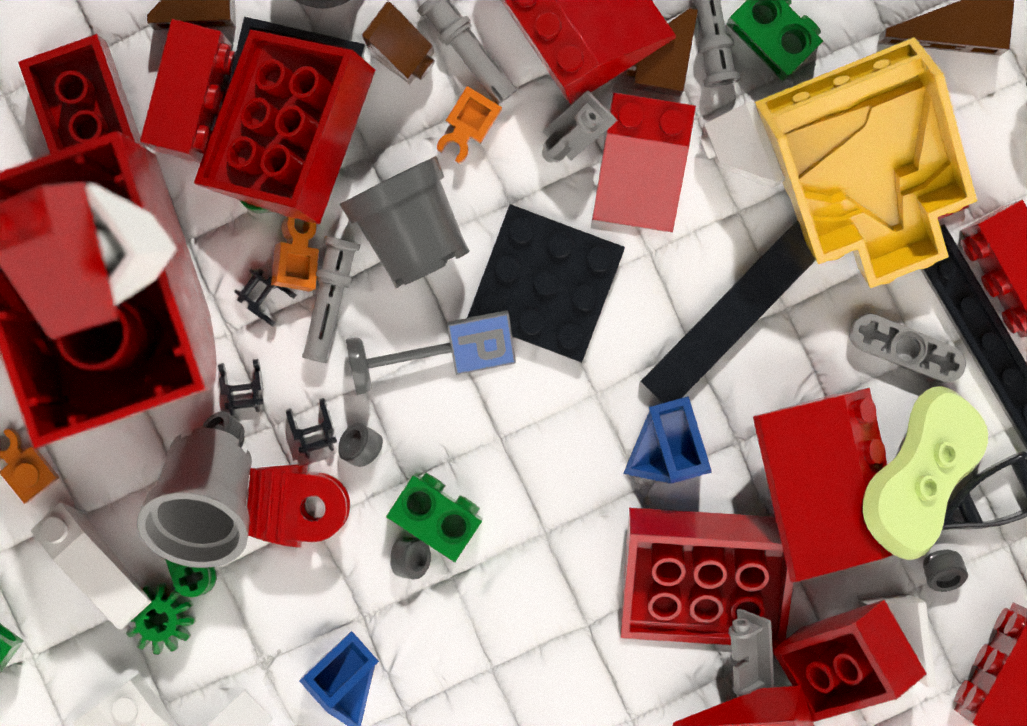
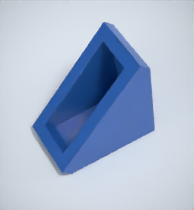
(669, 445)
(342, 680)

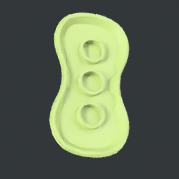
(910, 494)

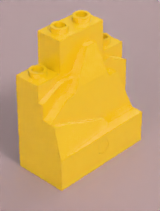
(872, 160)

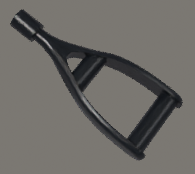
(967, 506)

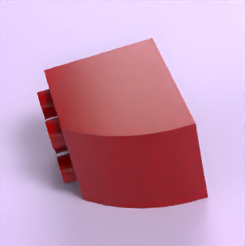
(125, 366)

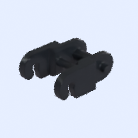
(255, 306)
(228, 390)
(300, 434)

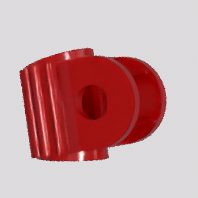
(279, 505)

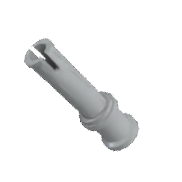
(456, 31)
(715, 45)
(315, 347)

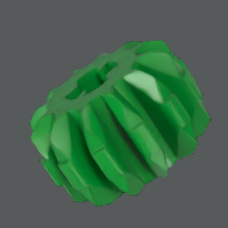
(175, 622)

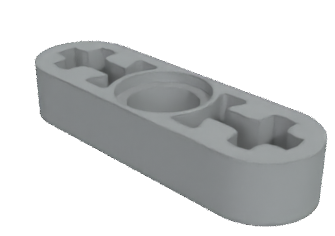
(939, 349)

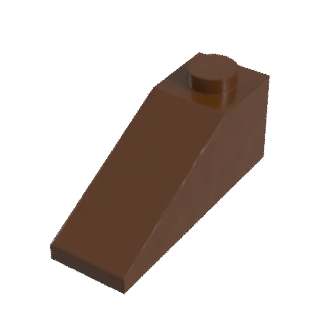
(959, 27)
(398, 44)

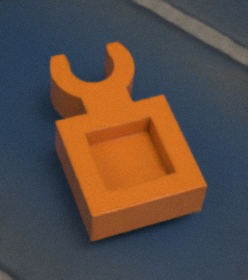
(472, 119)
(294, 261)
(26, 470)

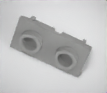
(576, 128)
(753, 648)

